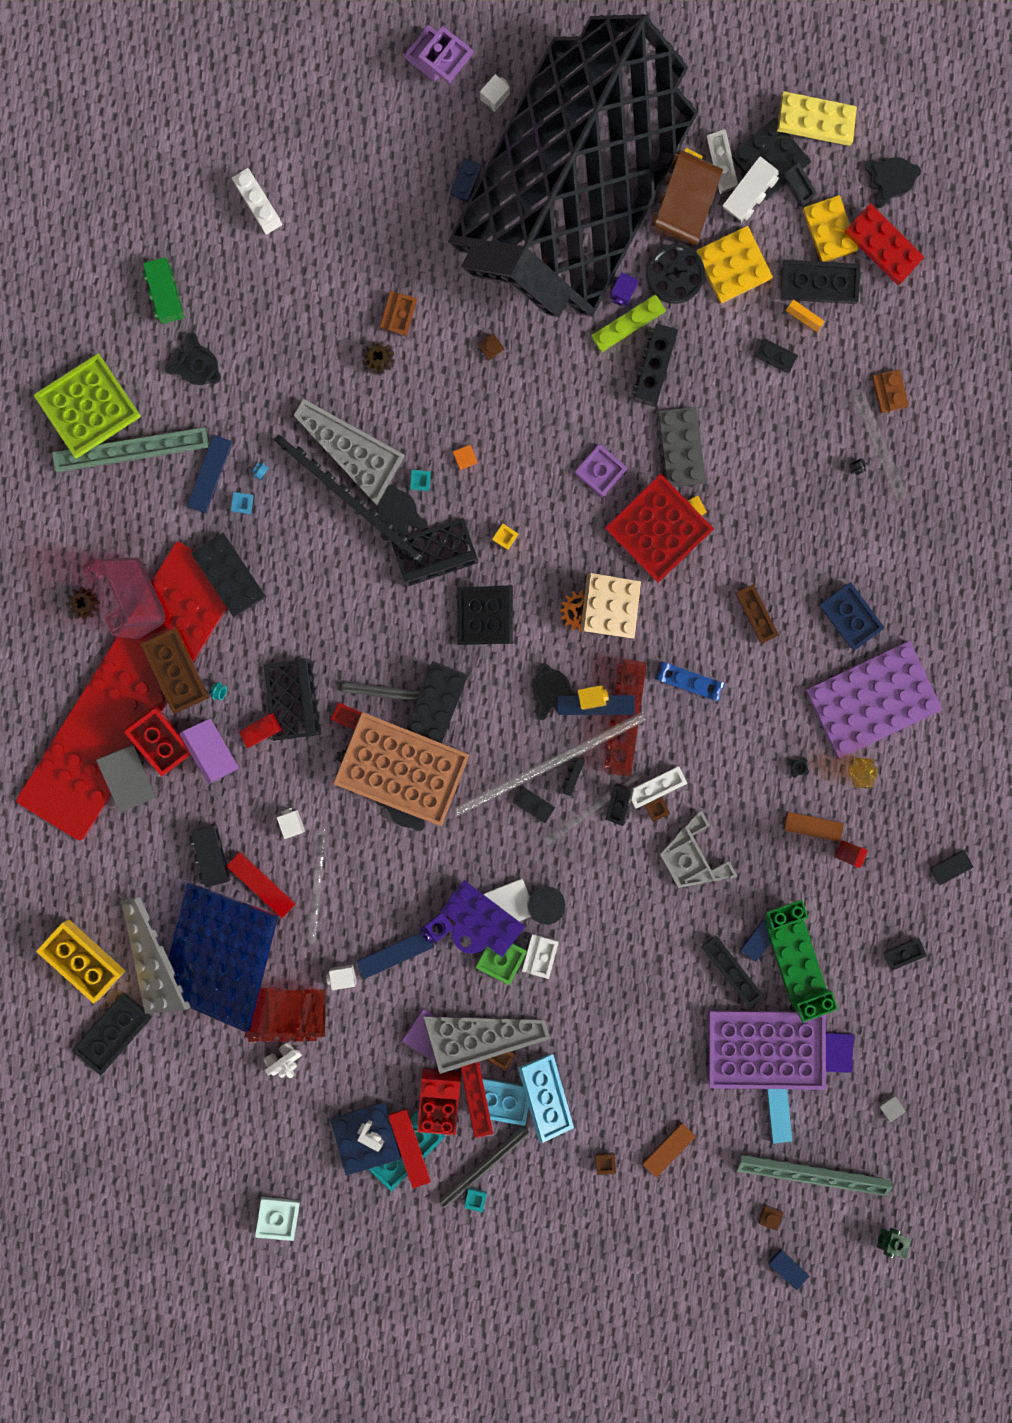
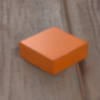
(465, 457)

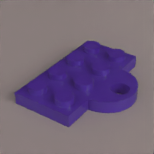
(480, 921)

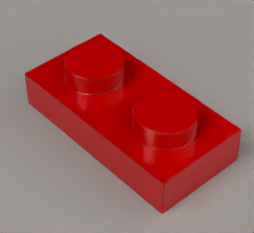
(260, 730)

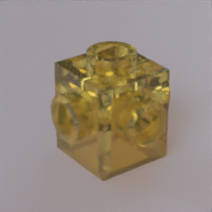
(863, 772)

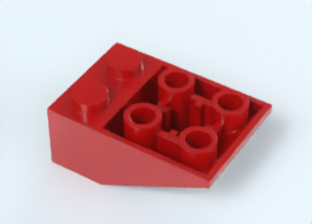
(439, 1102)

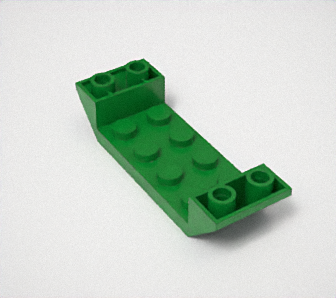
(798, 961)

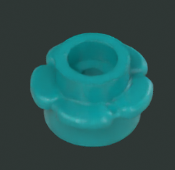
(218, 691)

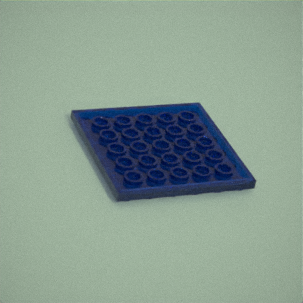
(221, 954)

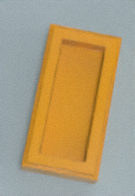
(805, 315)

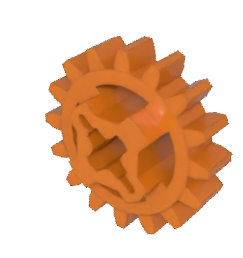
(571, 607)

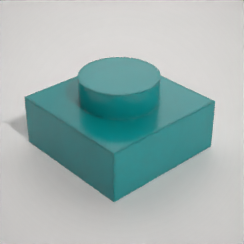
(420, 480)
(475, 1199)

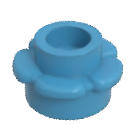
(259, 470)

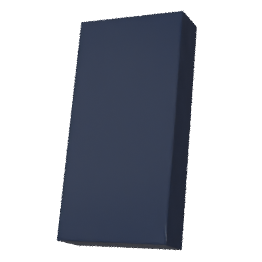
(757, 942)
(788, 1269)

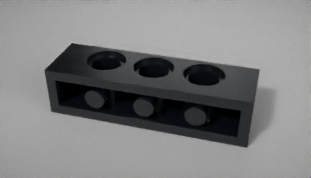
(667, 337)

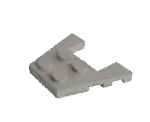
(686, 860)

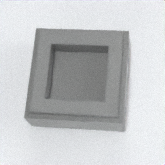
(892, 1108)

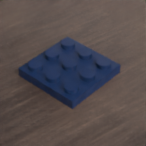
(356, 1155)

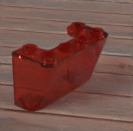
(288, 1015)

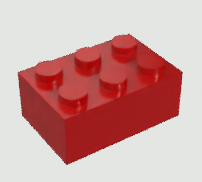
(157, 740)

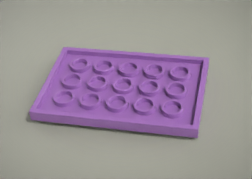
(873, 699)
(766, 1050)

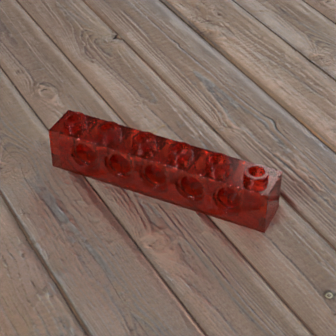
(625, 766)

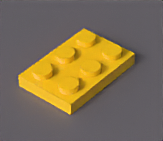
(827, 225)

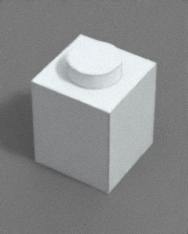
(495, 92)
(290, 823)
(341, 977)

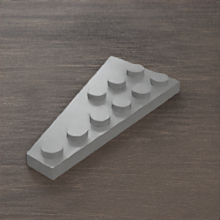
(357, 453)
(151, 963)
(471, 1040)

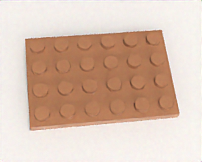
(401, 769)

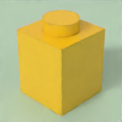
(593, 697)

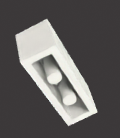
(751, 190)
(256, 201)

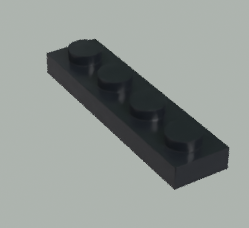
(732, 971)

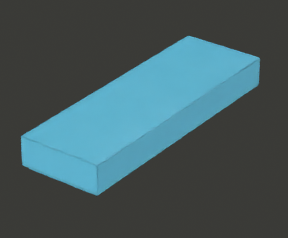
(779, 1115)

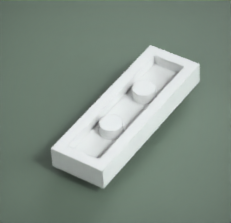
(722, 158)
(658, 787)

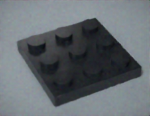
(775, 148)
(485, 615)

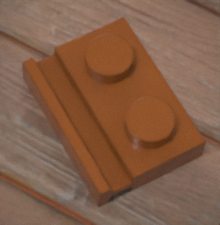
(398, 313)
(890, 391)

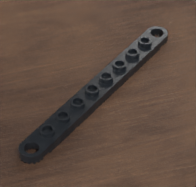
(343, 492)

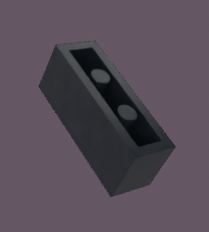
(210, 856)

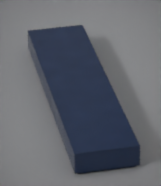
(210, 474)
(614, 706)
(393, 955)

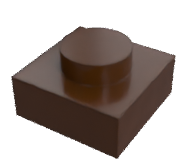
(491, 347)
(657, 809)
(605, 1163)
(770, 1217)

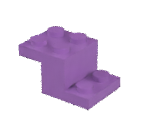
(438, 54)

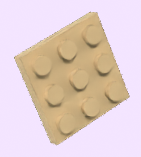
(610, 605)

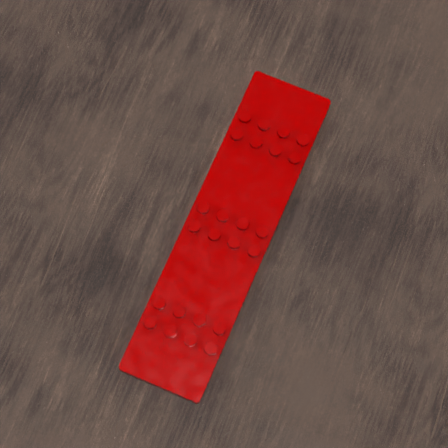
(68, 782)

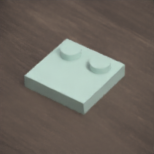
(277, 1218)

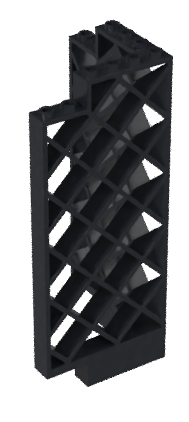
(516, 264)

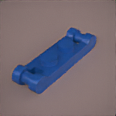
(689, 681)

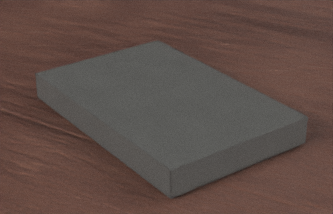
(126, 778)

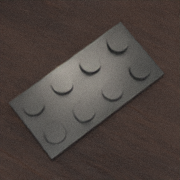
(682, 446)

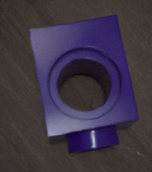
(623, 289)
(443, 925)

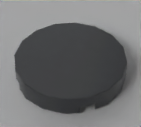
(546, 905)

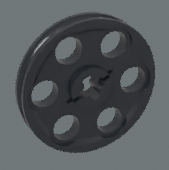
(670, 280)

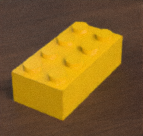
(81, 961)

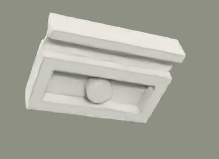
(540, 956)

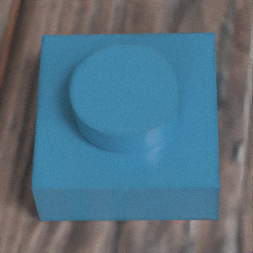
(242, 503)

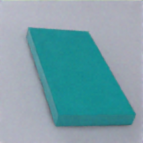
(394, 1172)

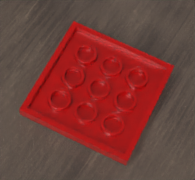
(659, 528)

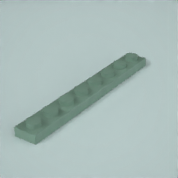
(133, 450)
(813, 1175)

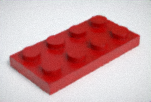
(884, 244)

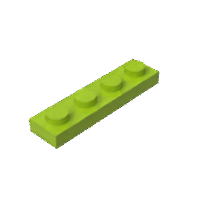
(628, 323)

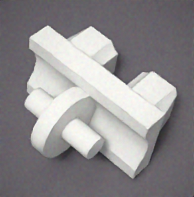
(275, 1066)

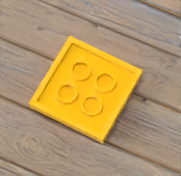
(734, 264)

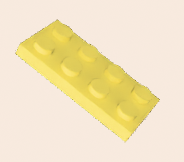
(816, 118)

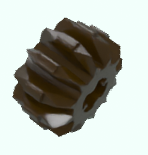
(379, 351)
(77, 608)

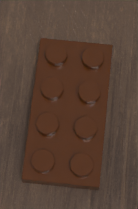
(175, 671)

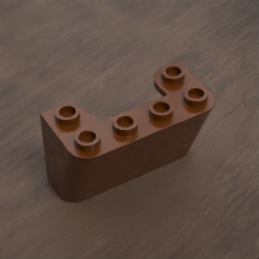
(686, 198)

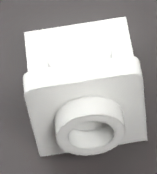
(371, 1139)

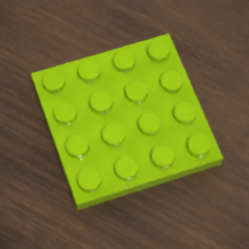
(87, 405)

